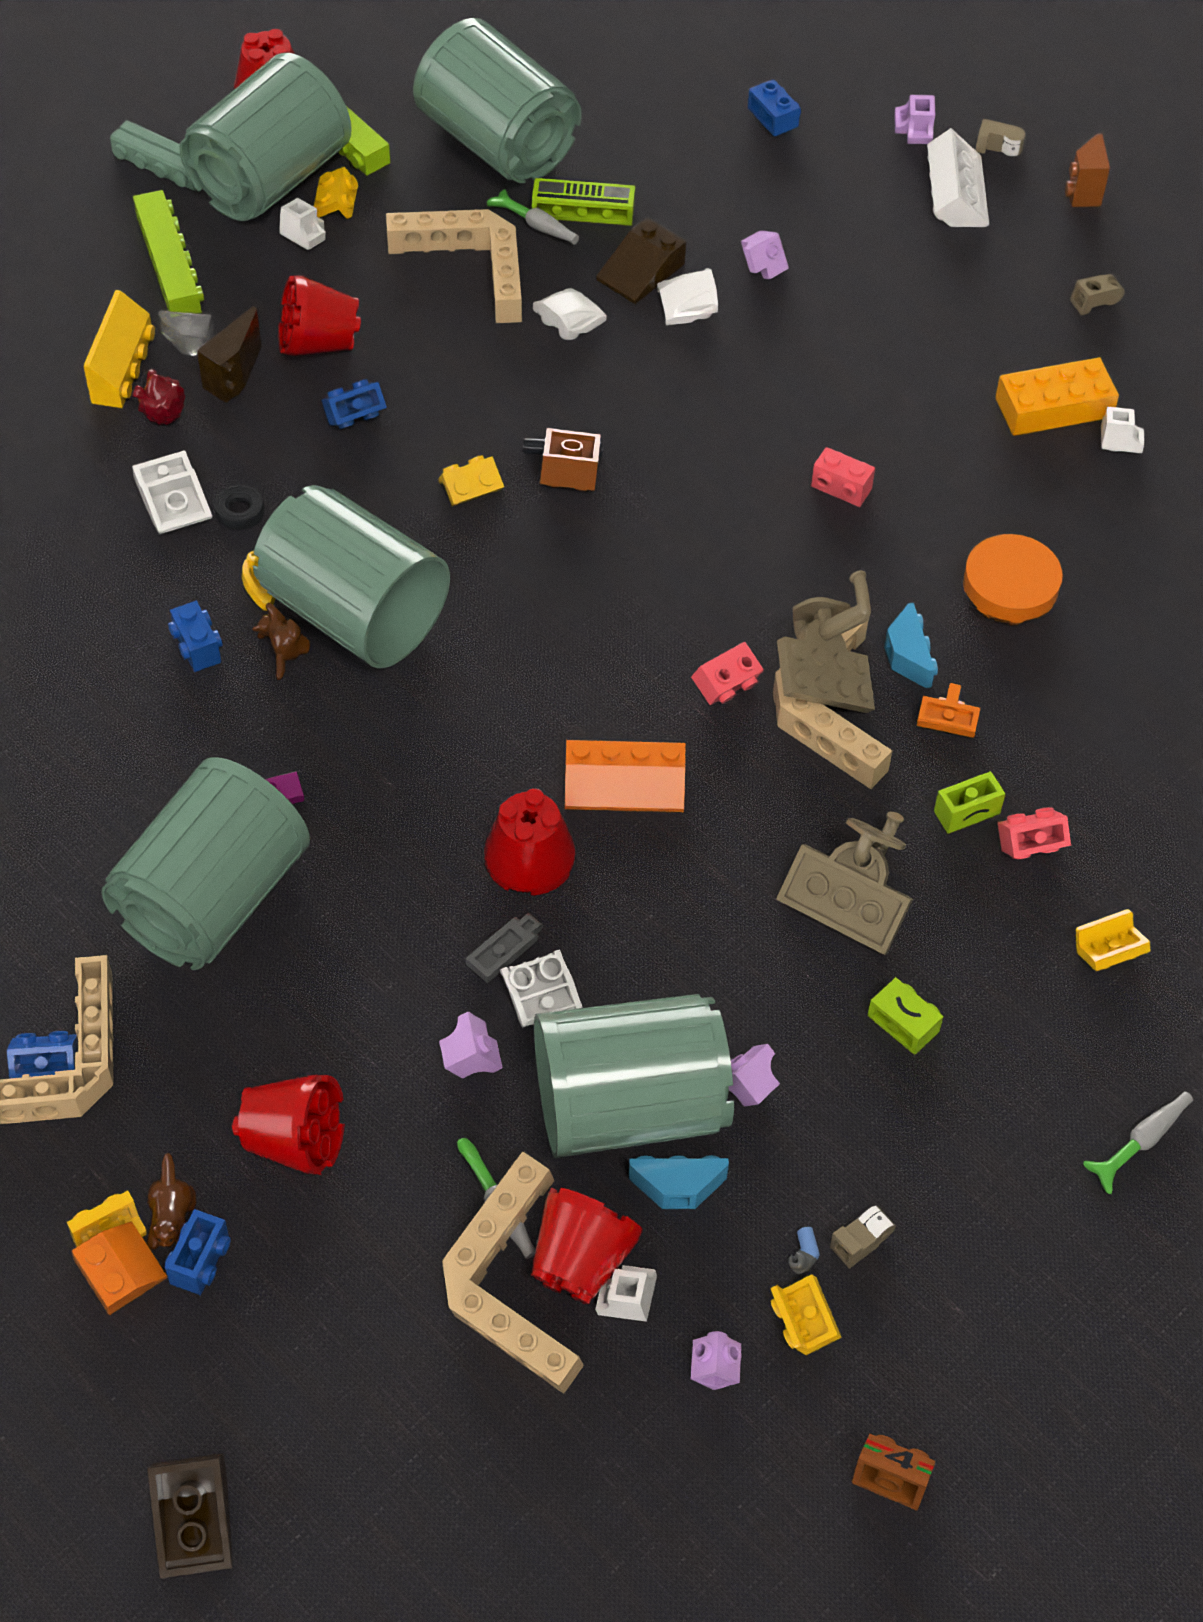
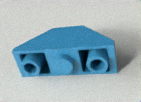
(909, 648)
(678, 1180)

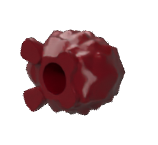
(160, 398)

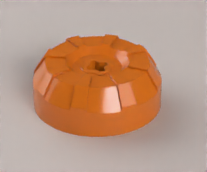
(1012, 578)

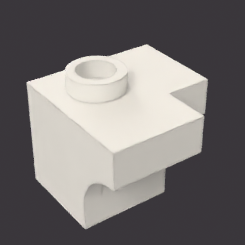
(301, 224)
(1120, 431)
(627, 1293)

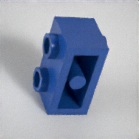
(774, 107)
(362, 400)
(195, 636)
(41, 1054)
(197, 1252)

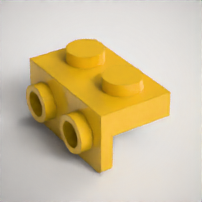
(336, 192)
(472, 480)
(1110, 941)
(113, 1212)
(805, 1315)

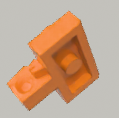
(949, 714)

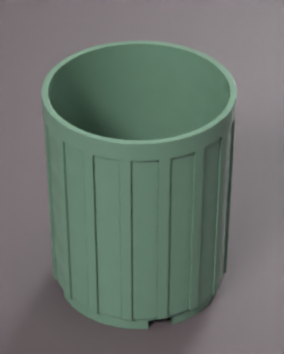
(496, 100)
(265, 137)
(351, 575)
(205, 863)
(632, 1073)

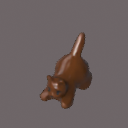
(284, 636)
(169, 1202)

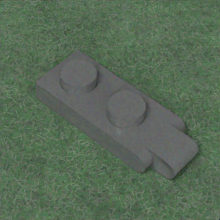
(504, 947)

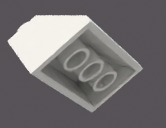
(957, 182)

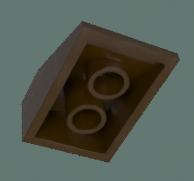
(643, 260)
(230, 356)
(191, 1515)

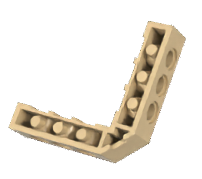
(465, 230)
(832, 734)
(71, 1091)
(467, 1265)

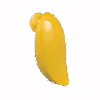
(252, 585)

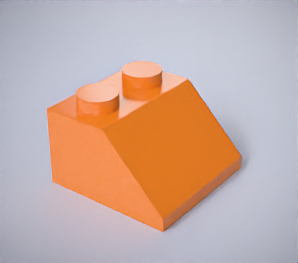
(118, 1266)

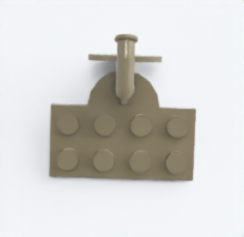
(817, 662)
(847, 892)

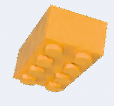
(1056, 396)

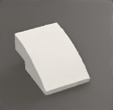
(171, 492)

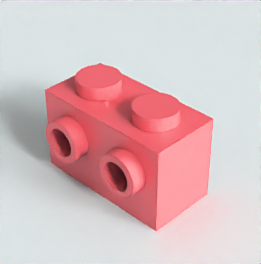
(842, 476)
(728, 673)
(1034, 833)

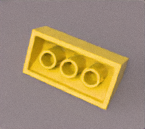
(118, 351)

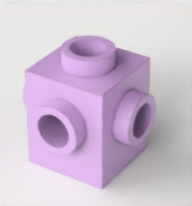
(716, 1360)

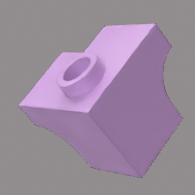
(916, 119)
(765, 254)
(470, 1048)
(753, 1075)

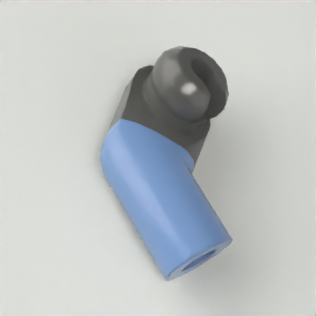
(807, 1254)

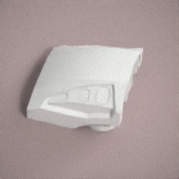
(689, 297)
(570, 313)
(541, 987)

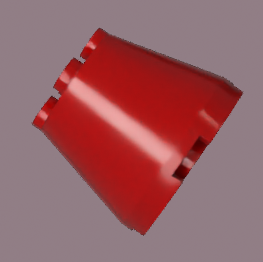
(259, 49)
(316, 318)
(529, 845)
(293, 1122)
(580, 1244)

